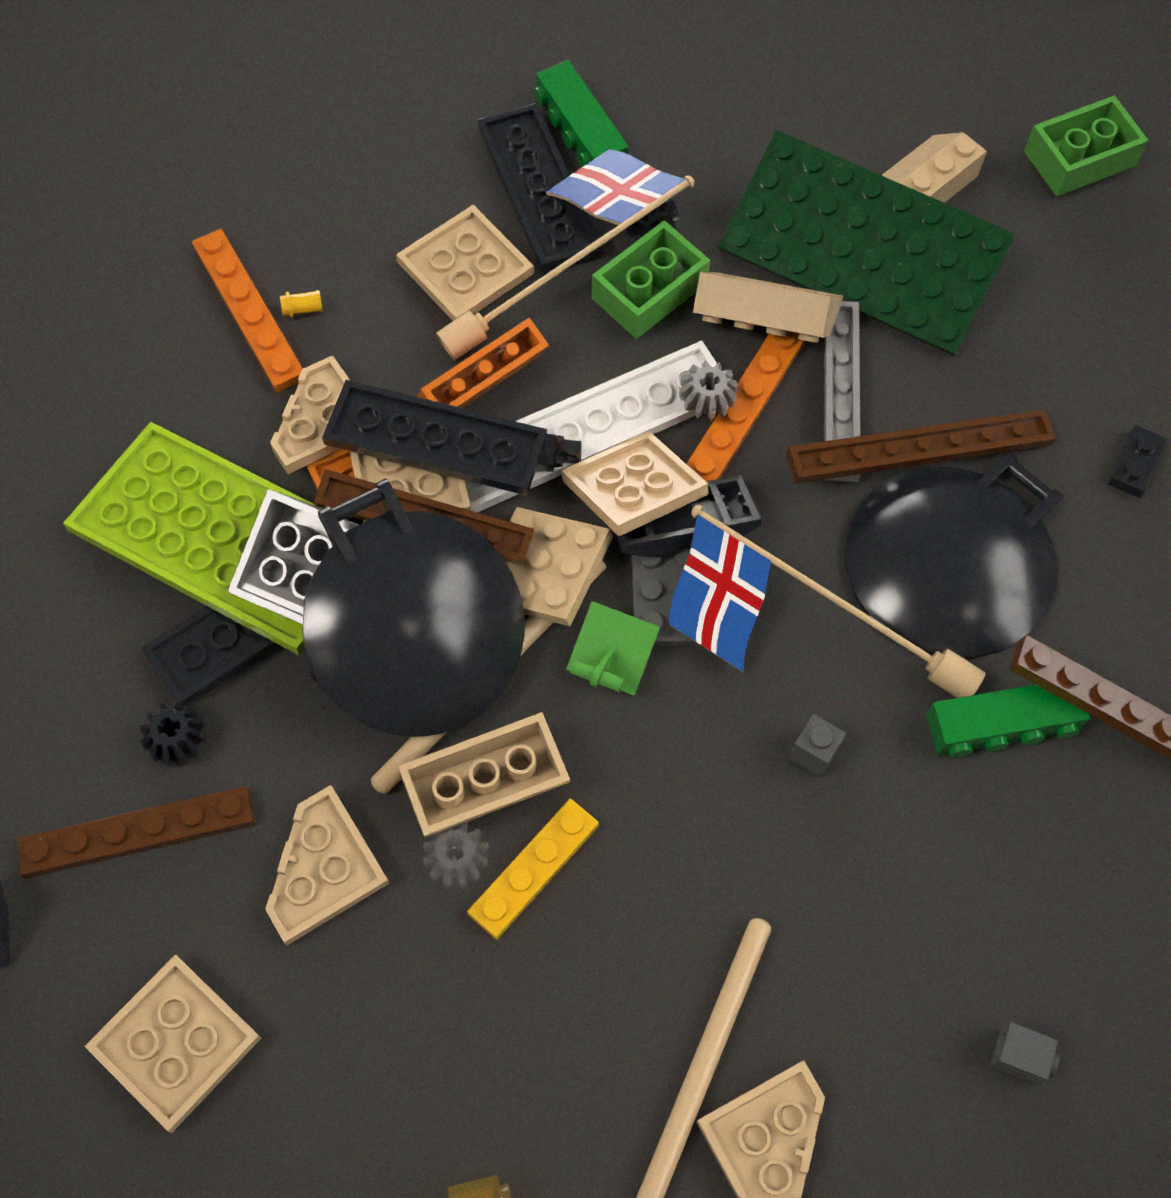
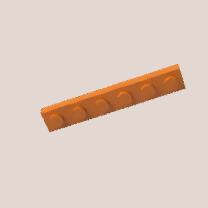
(248, 310)
(753, 394)

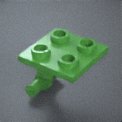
(612, 649)

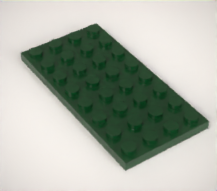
(866, 239)

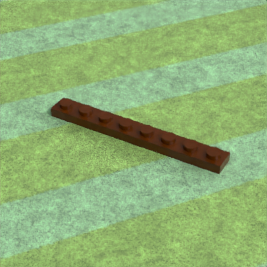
(919, 446)

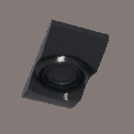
(726, 501)

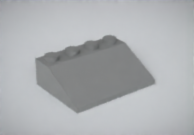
(282, 555)

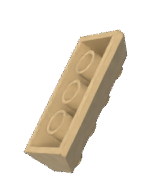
(940, 165)
(766, 304)
(483, 774)

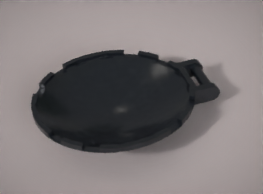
(954, 557)
(410, 618)

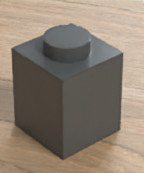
(817, 745)
(1025, 1054)

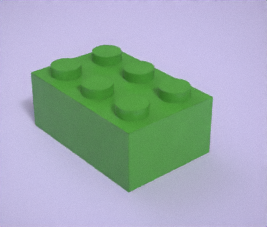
(1085, 145)
(649, 279)

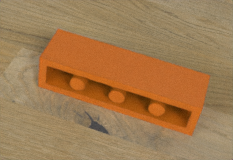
(487, 367)

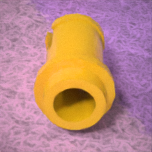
(301, 303)

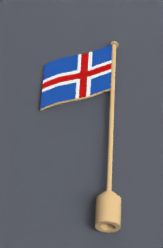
(609, 188)
(726, 588)

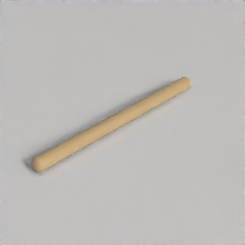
(417, 747)
(705, 1061)

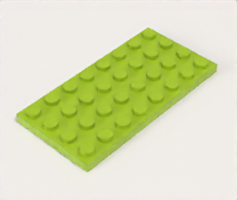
(184, 523)

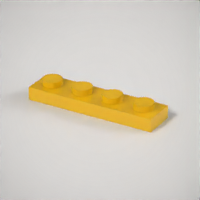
(533, 869)

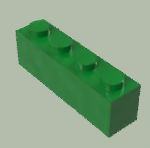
(576, 113)
(1001, 719)

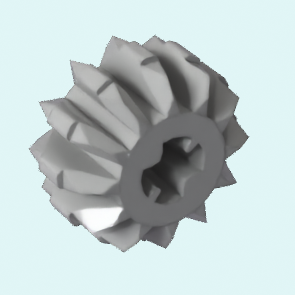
(708, 390)

